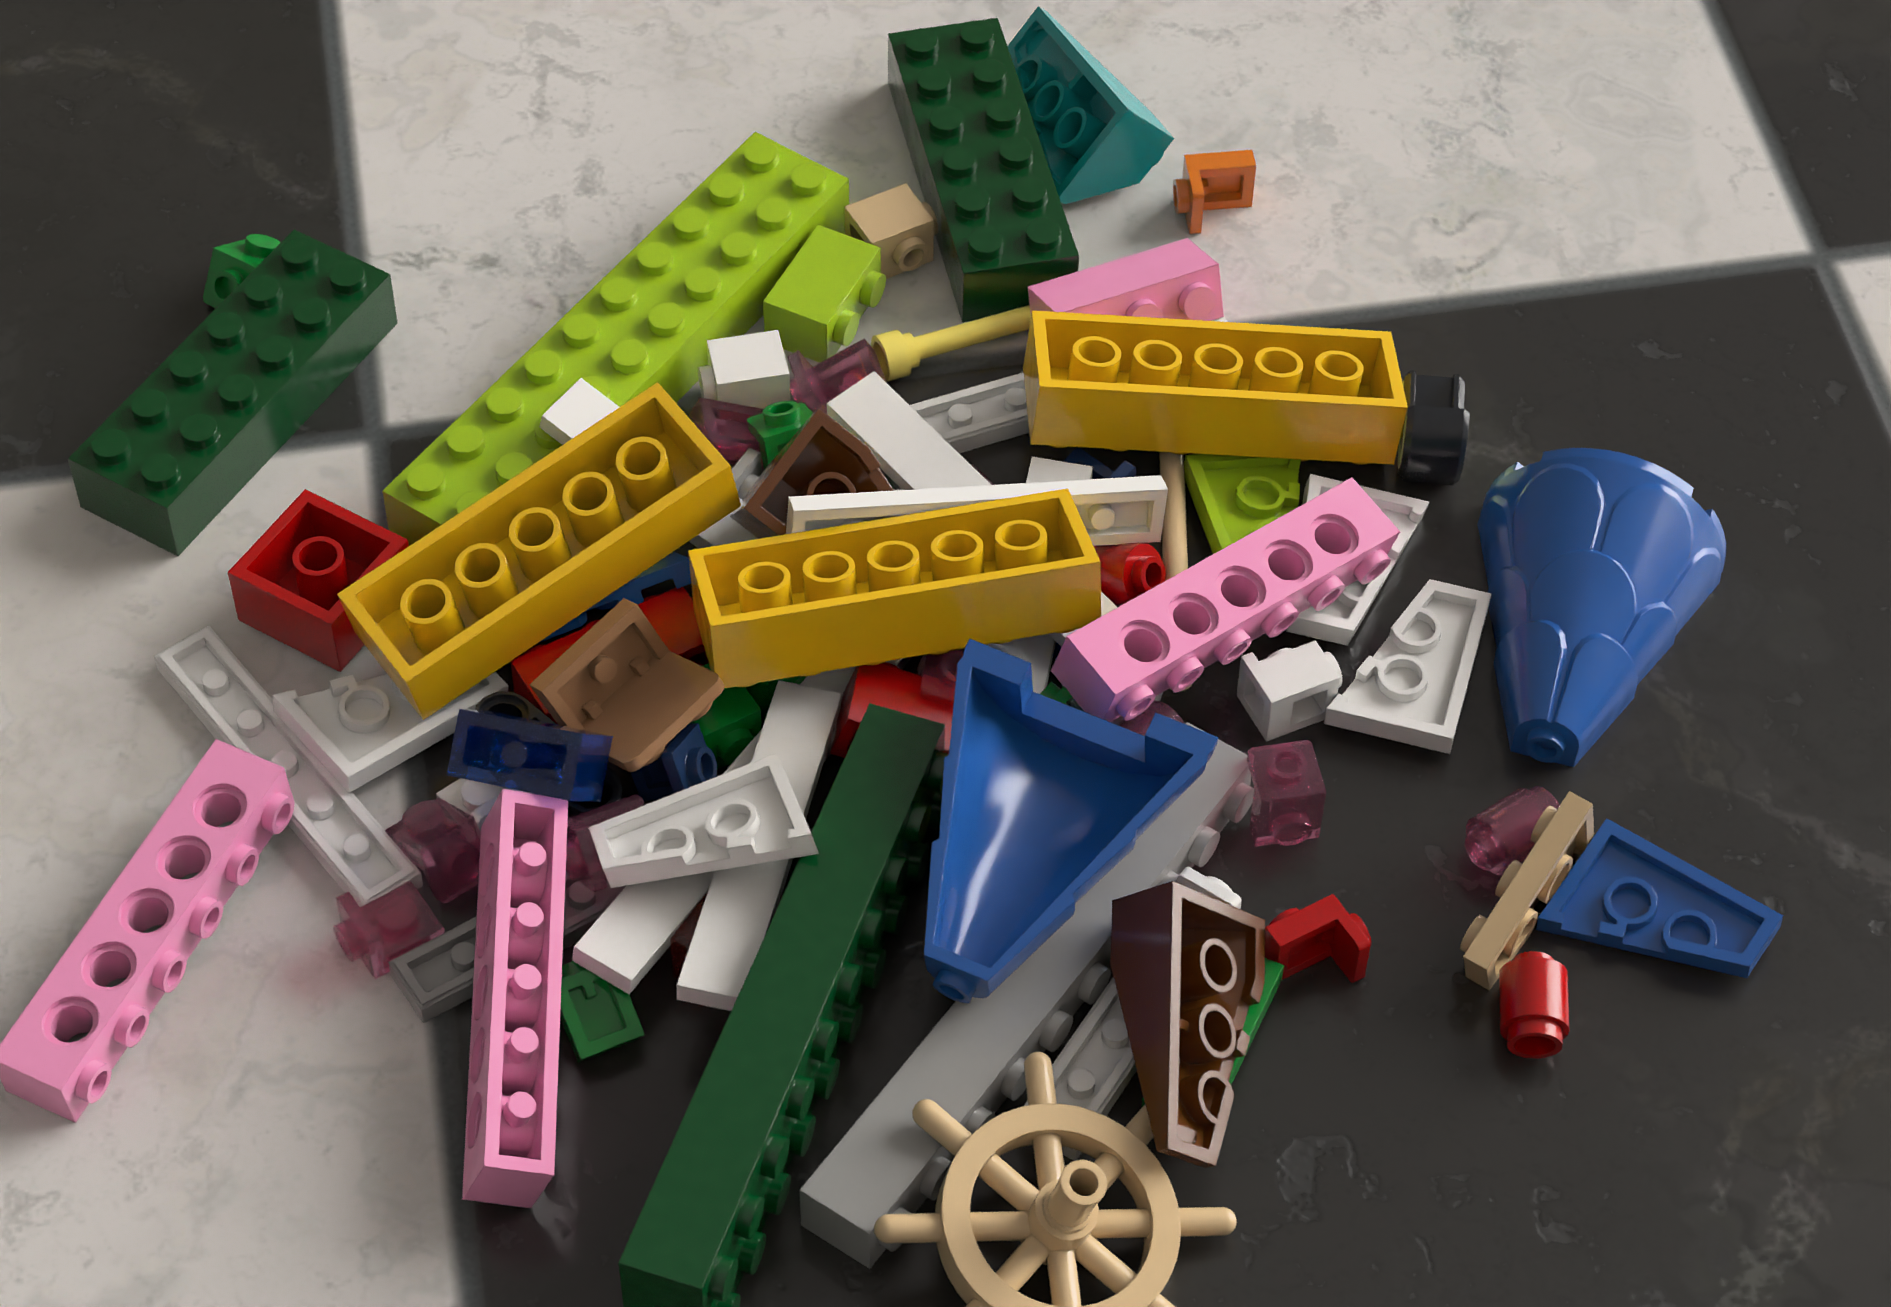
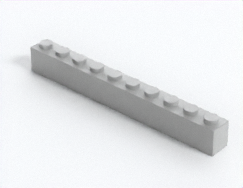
(981, 1046)

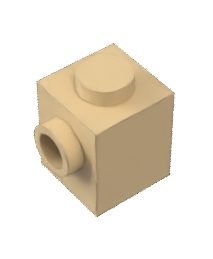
(897, 225)

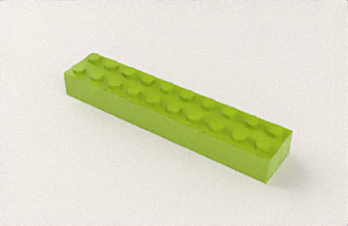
(638, 326)

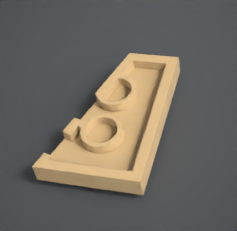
(1558, 839)

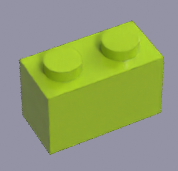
(824, 294)

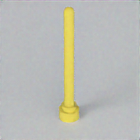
(902, 352)

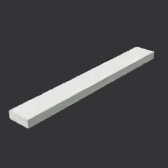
(647, 914)

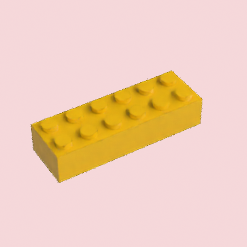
(1213, 388)
(540, 550)
(894, 588)

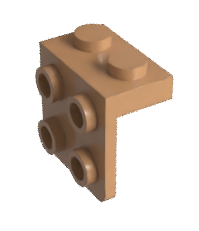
(627, 687)

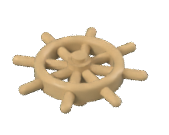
(1062, 1215)

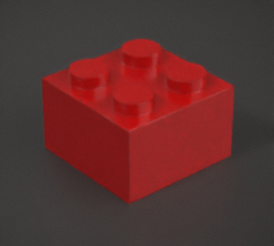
(298, 568)

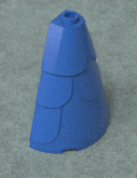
(1588, 586)
(1035, 816)

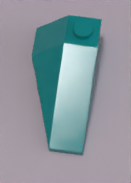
(1085, 118)

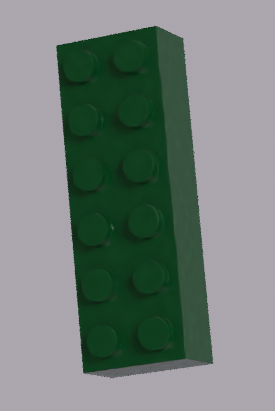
(979, 164)
(233, 392)

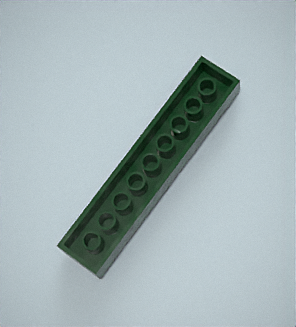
(789, 1022)

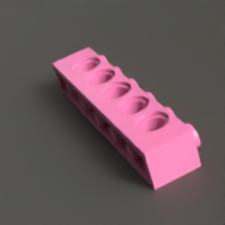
(1225, 603)
(112, 945)
(516, 1001)

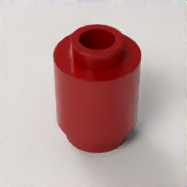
(1129, 570)
(1534, 1005)

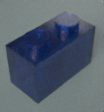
(529, 755)

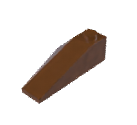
(814, 462)
(1184, 990)

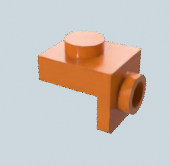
(1214, 183)

